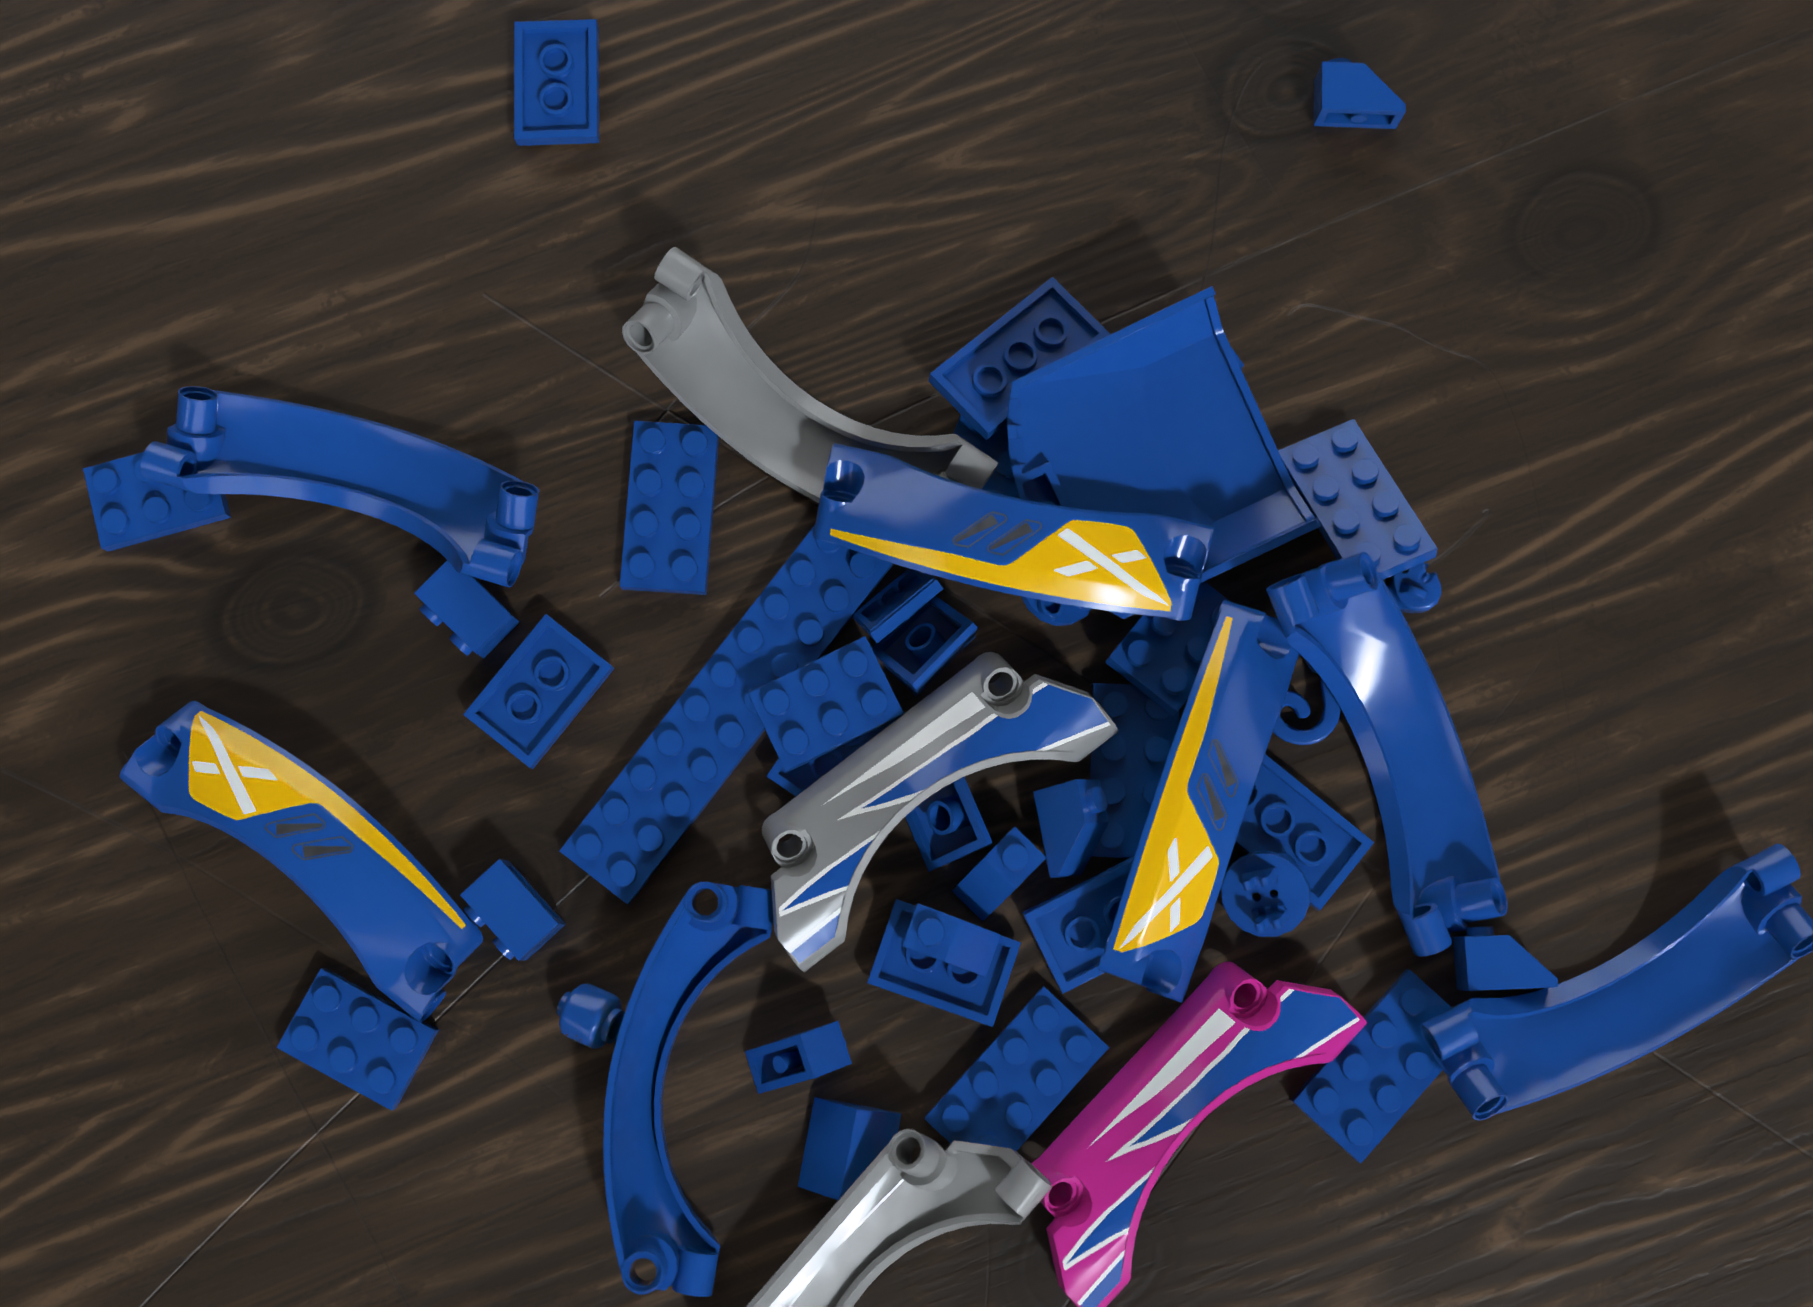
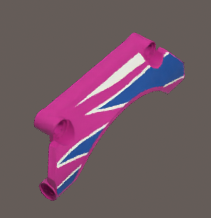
(1122, 1140)

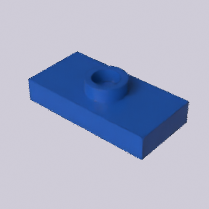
(896, 603)

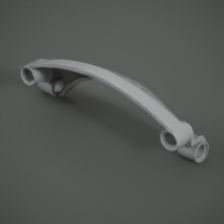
(727, 381)

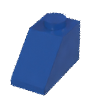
(1354, 97)
(1071, 824)
(998, 874)
(951, 940)
(1496, 963)
(798, 1057)

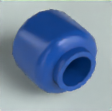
(590, 1015)

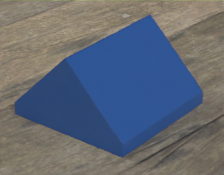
(925, 644)
(948, 825)
(843, 1144)

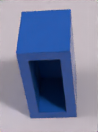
(466, 609)
(511, 911)

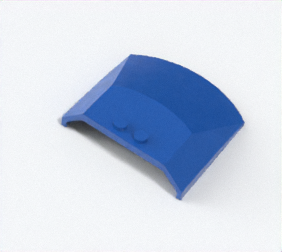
(1161, 429)

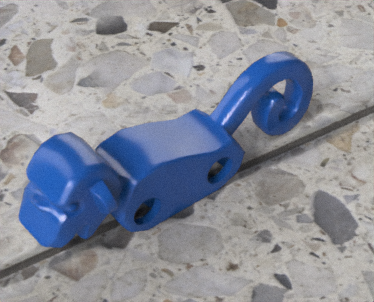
(1414, 592)

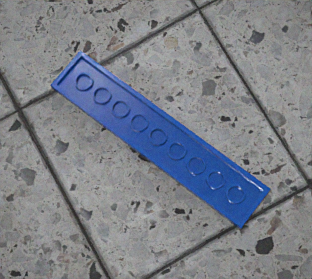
(714, 717)

